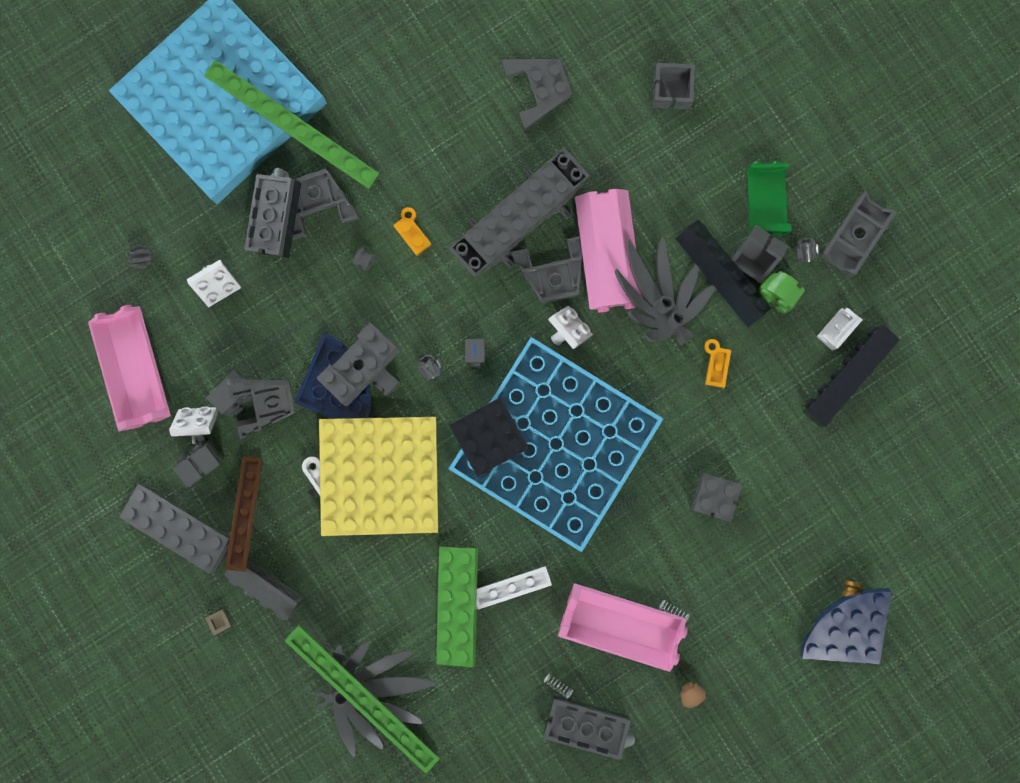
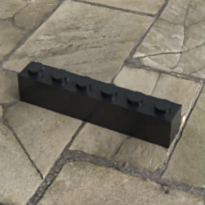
(723, 273)
(851, 375)

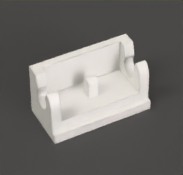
(839, 328)

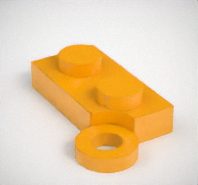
(411, 232)
(717, 364)

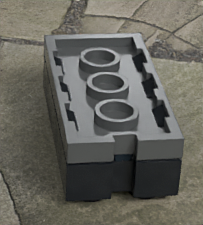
(273, 214)
(588, 728)

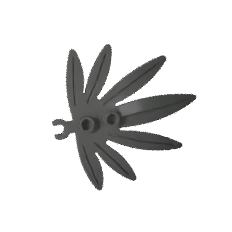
(667, 315)
(378, 687)

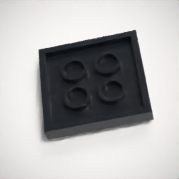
(488, 437)

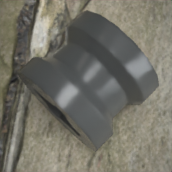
(364, 259)

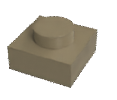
(219, 621)

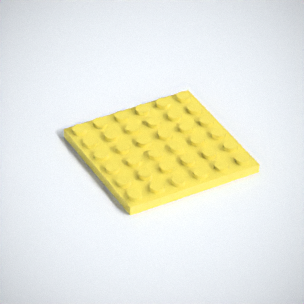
(378, 476)

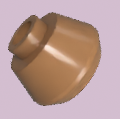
(692, 695)

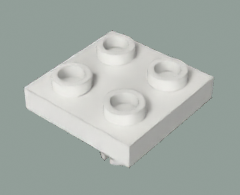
(214, 283)
(569, 328)
(194, 422)

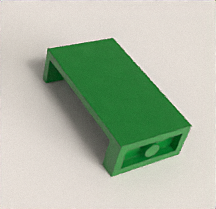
(768, 197)

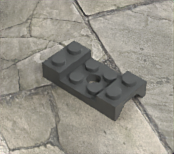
(845, 249)
(344, 379)

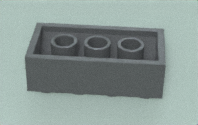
(267, 589)

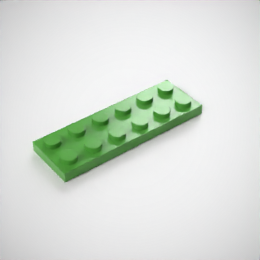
(457, 606)

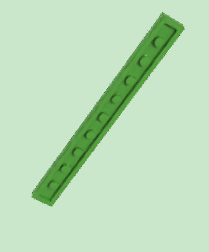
(291, 124)
(361, 698)

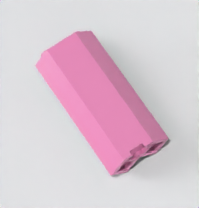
(604, 229)
(129, 368)
(622, 627)

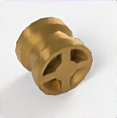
(852, 588)

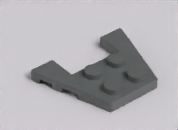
(546, 82)
(319, 193)
(555, 279)
(270, 399)

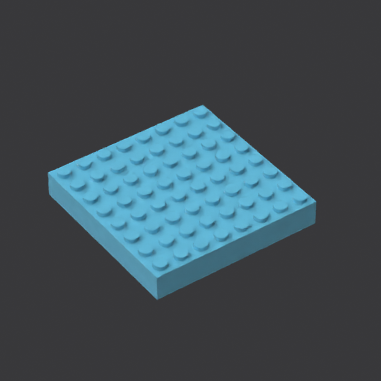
(199, 122)
(578, 440)

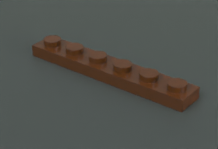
(243, 514)

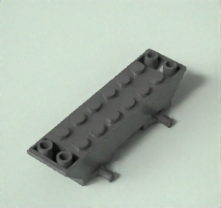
(520, 213)

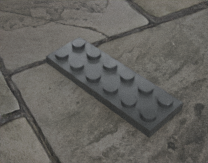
(175, 528)

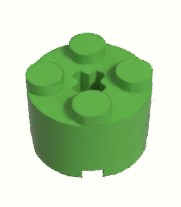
(781, 291)

